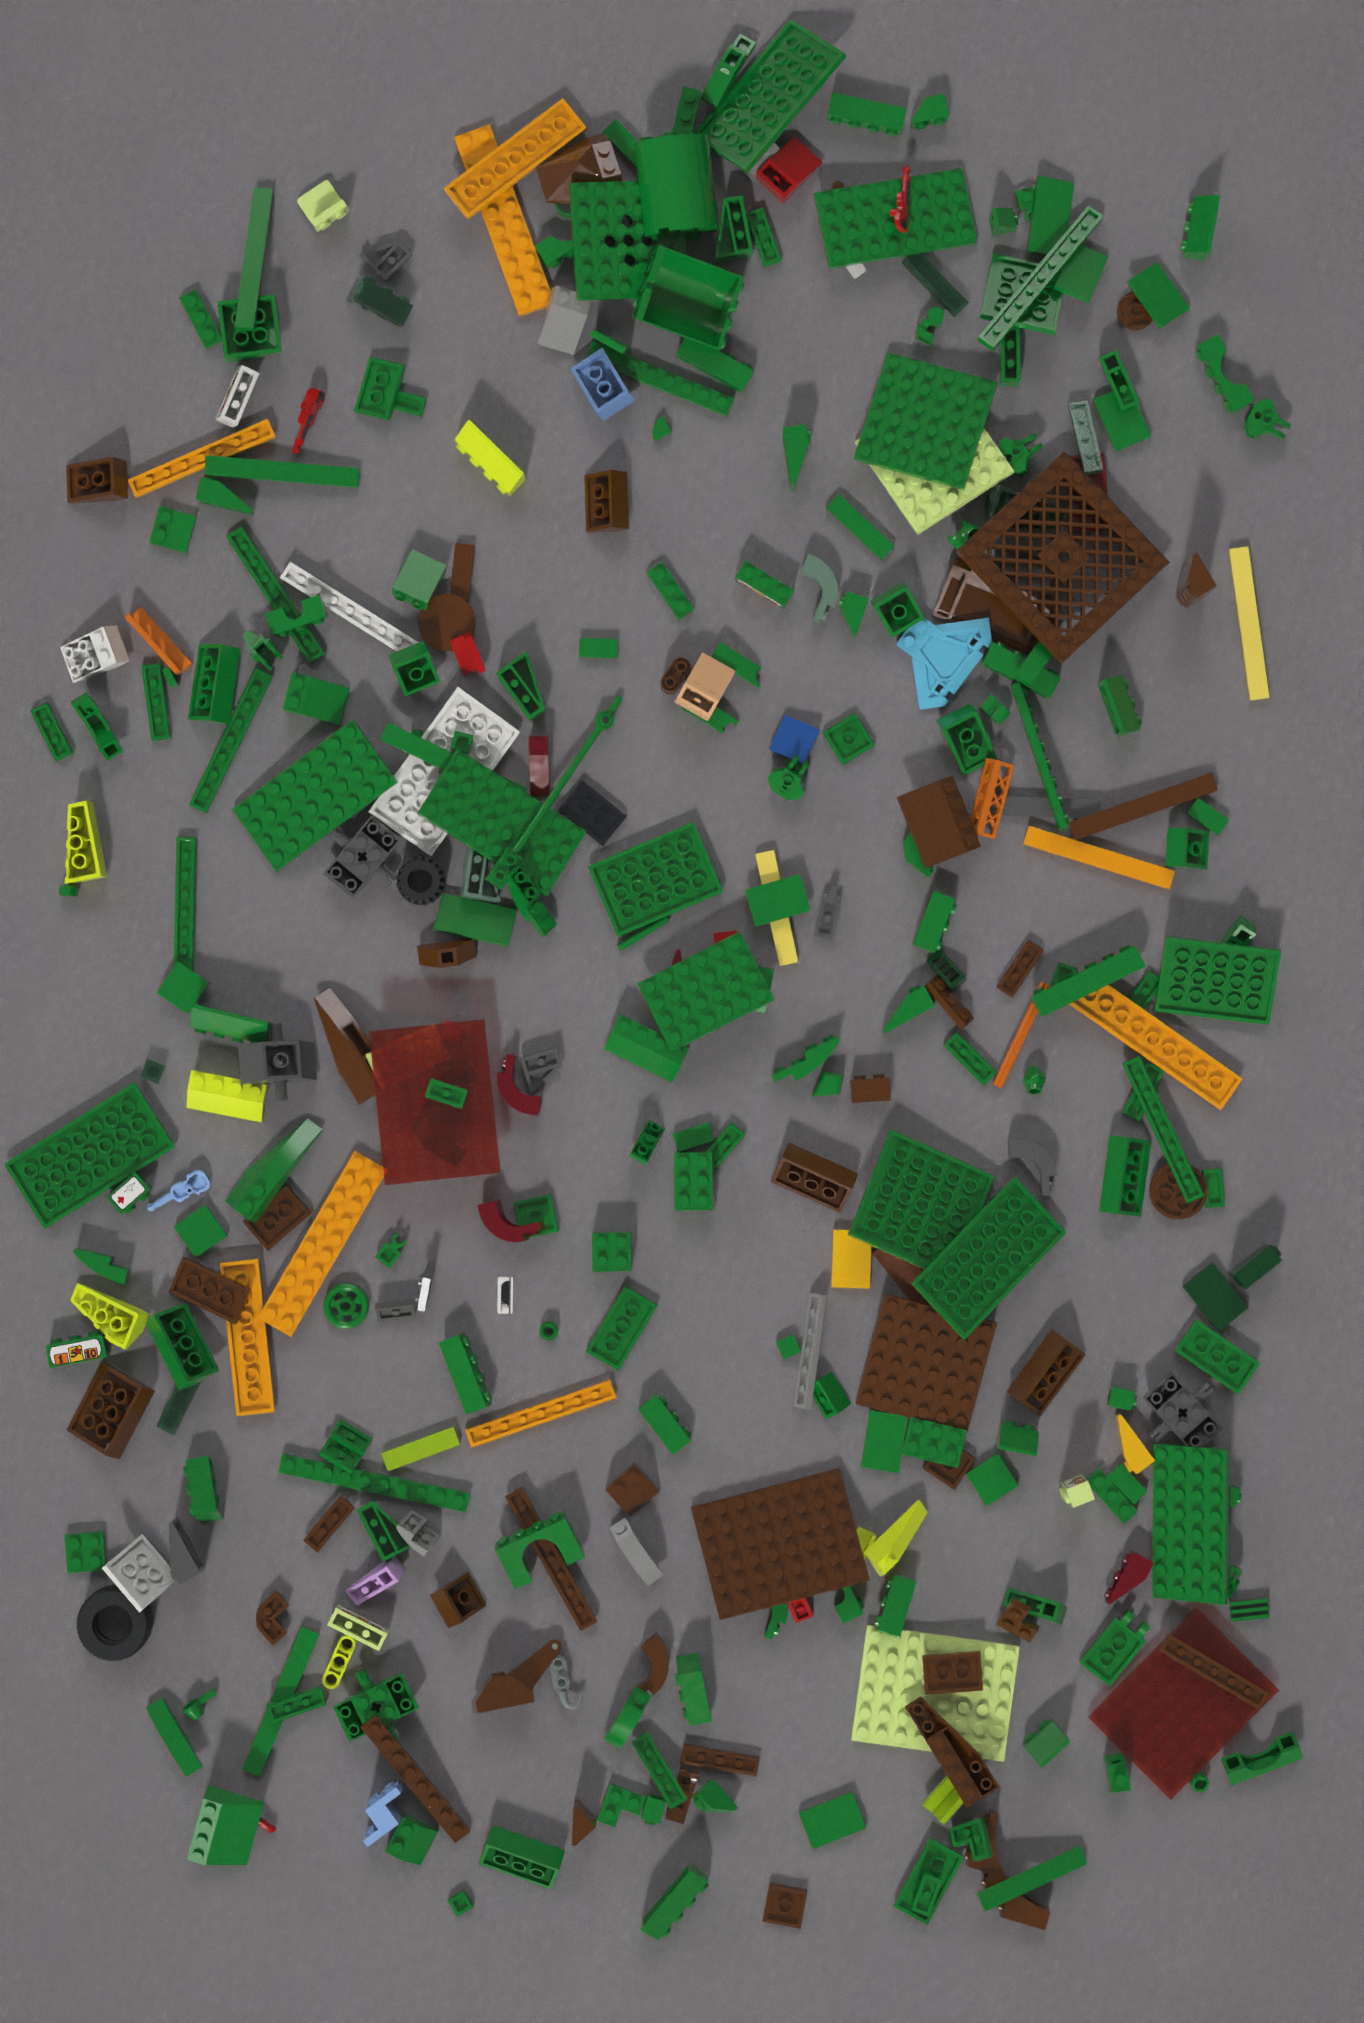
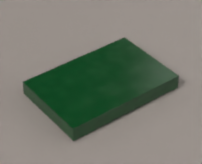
(1215, 1297)

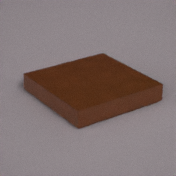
(950, 1475)
(784, 1905)

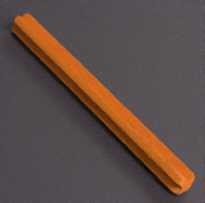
(1017, 1043)

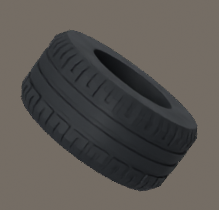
(99, 1644)

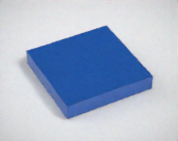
(794, 738)

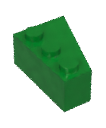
(202, 1489)
(381, 1530)

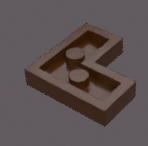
(1014, 1620)

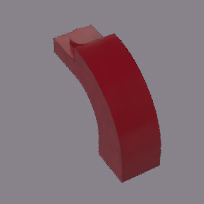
(515, 1098)
(497, 1223)

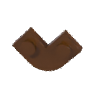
(266, 1618)

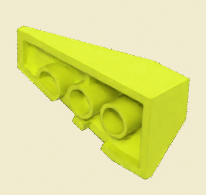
(115, 1318)
(893, 1542)

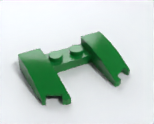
(744, 669)

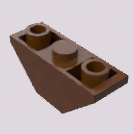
(446, 953)

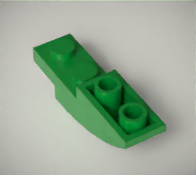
(727, 70)
(528, 902)
(814, 1056)

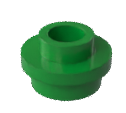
(544, 1335)

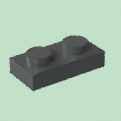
(395, 1310)

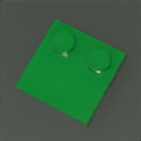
(173, 529)

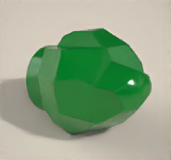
(1034, 1080)

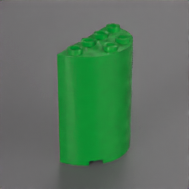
(676, 184)
(687, 297)

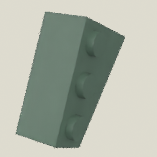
(473, 878)

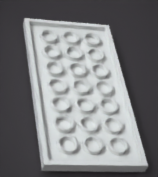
(417, 777)

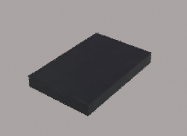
(592, 813)

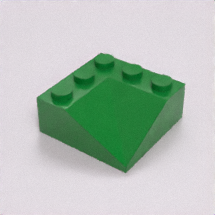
(248, 345)

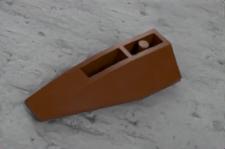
(347, 1045)
(956, 1756)

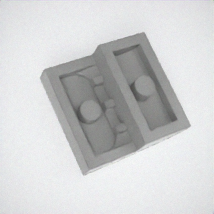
(416, 1534)

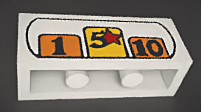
(237, 396)

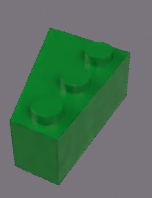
(734, 233)
(522, 686)
(692, 1689)

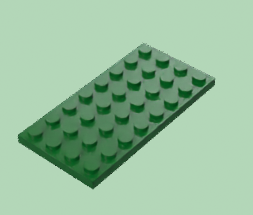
(770, 95)
(859, 224)
(315, 795)
(494, 813)
(89, 1155)
(988, 1258)
(1190, 1523)

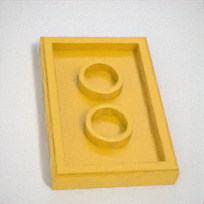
(850, 1261)

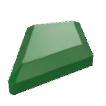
(829, 1084)

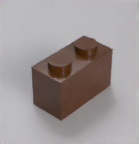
(870, 1089)

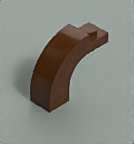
(659, 1658)

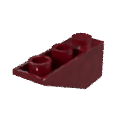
(1133, 1572)

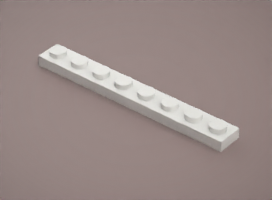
(347, 608)

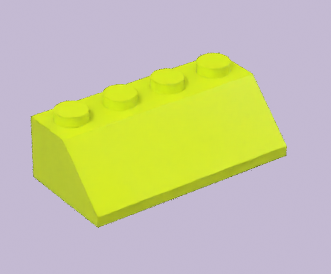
(489, 458)
(226, 1096)

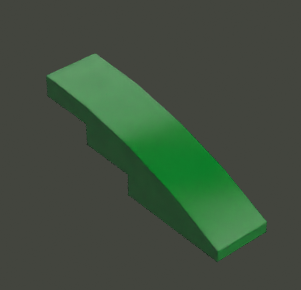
(174, 1737)

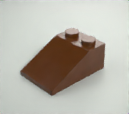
(97, 480)

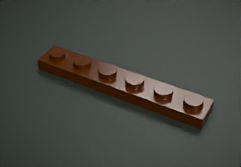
(1213, 1671)

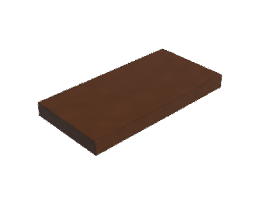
(210, 1290)

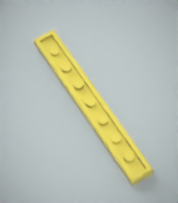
(1248, 623)

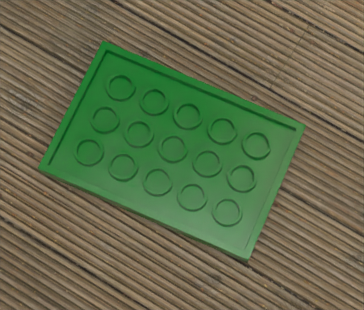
(655, 879)
(1217, 980)
(705, 992)

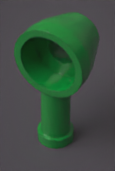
(194, 1708)

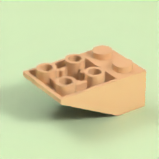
(705, 686)

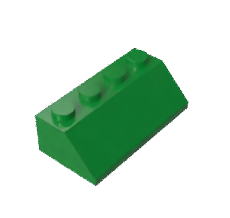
(214, 683)
(229, 1024)
(644, 1048)
(1125, 1175)
(182, 1346)
(522, 1857)
(674, 1901)

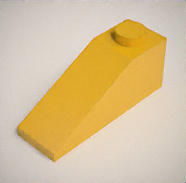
(1133, 1450)

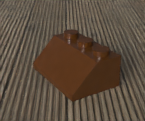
(606, 501)

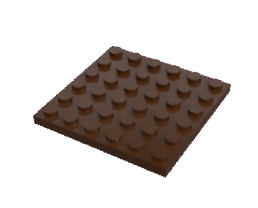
(923, 1365)

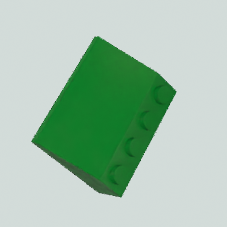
(225, 1828)

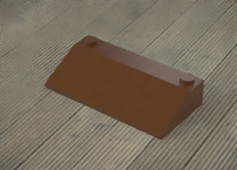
(969, 598)

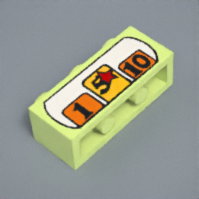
(1076, 1491)
(358, 1627)

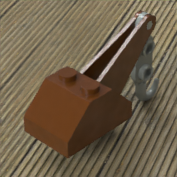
(516, 1686)

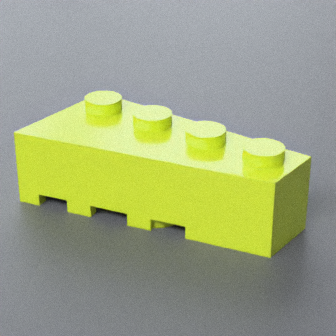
(84, 847)

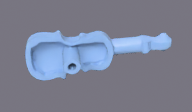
(195, 1183)

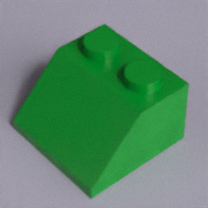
(897, 609)
(1187, 848)
(1017, 1438)
(1045, 1742)
(411, 1840)

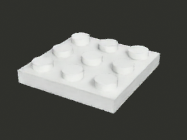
(140, 1573)

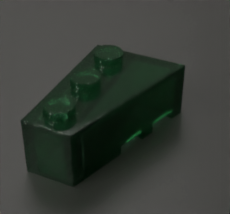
(380, 301)

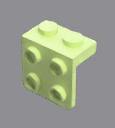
(322, 205)

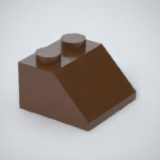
(632, 1489)
(458, 1600)

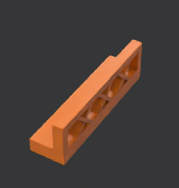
(159, 641)
(980, 813)

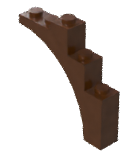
(1018, 1909)

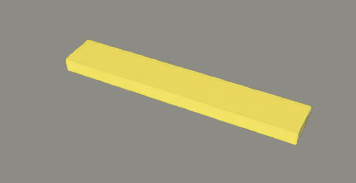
(780, 929)

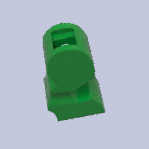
(933, 321)

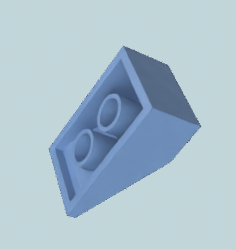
(602, 384)

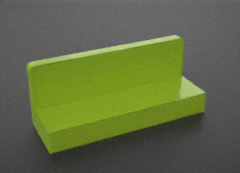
(943, 1801)

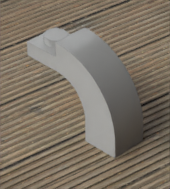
(636, 1552)

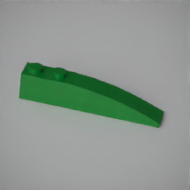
(270, 1172)

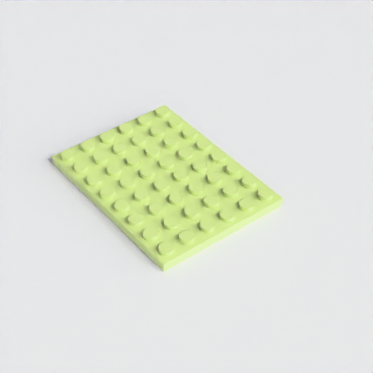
(894, 1678)

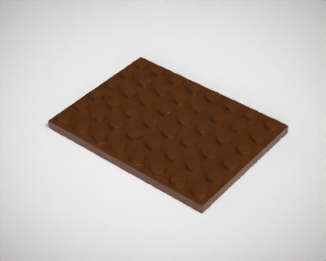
(780, 1544)

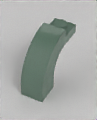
(825, 578)

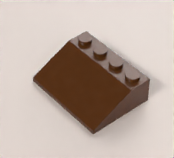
(938, 822)
(110, 1411)

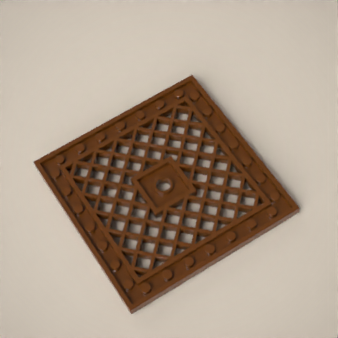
(1102, 507)

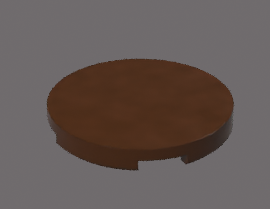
(446, 619)
(1168, 1197)

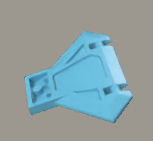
(943, 656)

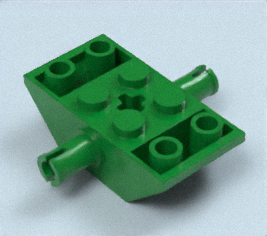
(391, 1693)

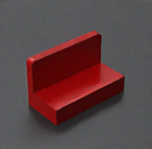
(467, 654)

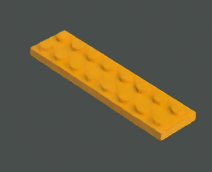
(515, 159)
(249, 1344)

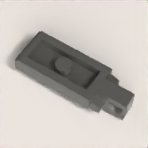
(828, 914)

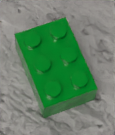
(694, 1181)

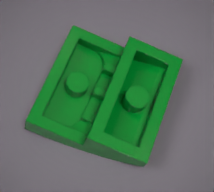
(345, 1446)

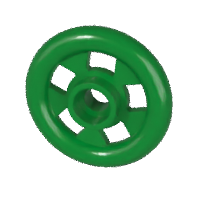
(338, 1320)

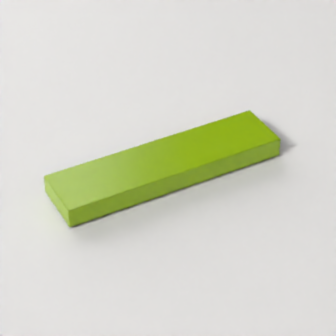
(420, 1448)

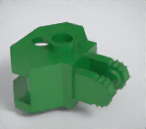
(1266, 421)
(1019, 453)
(261, 648)
(790, 778)

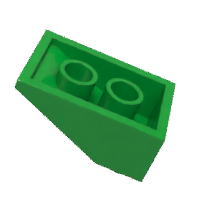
(795, 447)
(315, 699)
(966, 738)

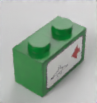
(129, 1193)

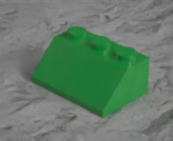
(1200, 227)
(1119, 706)

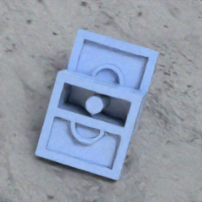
(382, 1812)

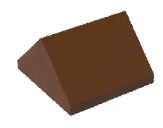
(583, 1822)

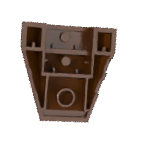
(583, 162)

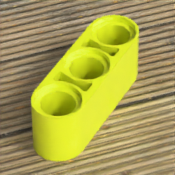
(335, 1669)

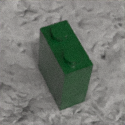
(1256, 1265)

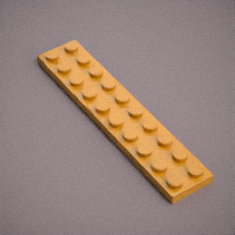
(508, 231)
(1159, 1044)
(322, 1244)

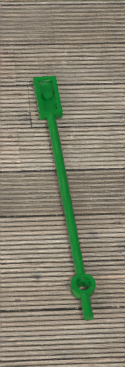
(509, 858)

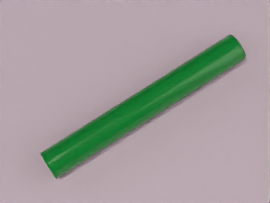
(641, 934)

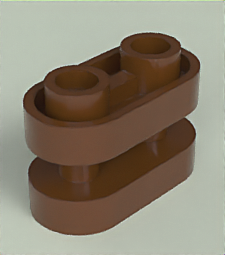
(675, 676)

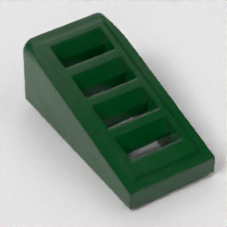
(957, 982)

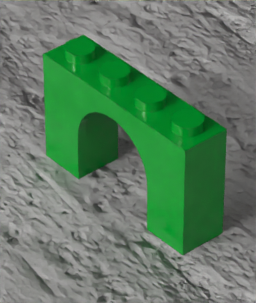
(555, 1529)

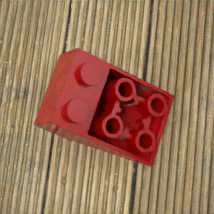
(788, 169)

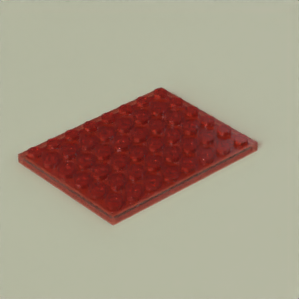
(424, 1136)
(1174, 1717)

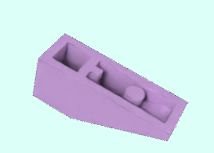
(376, 1580)

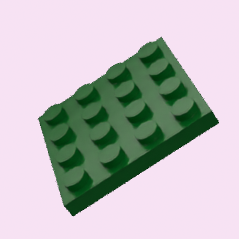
(1004, 280)

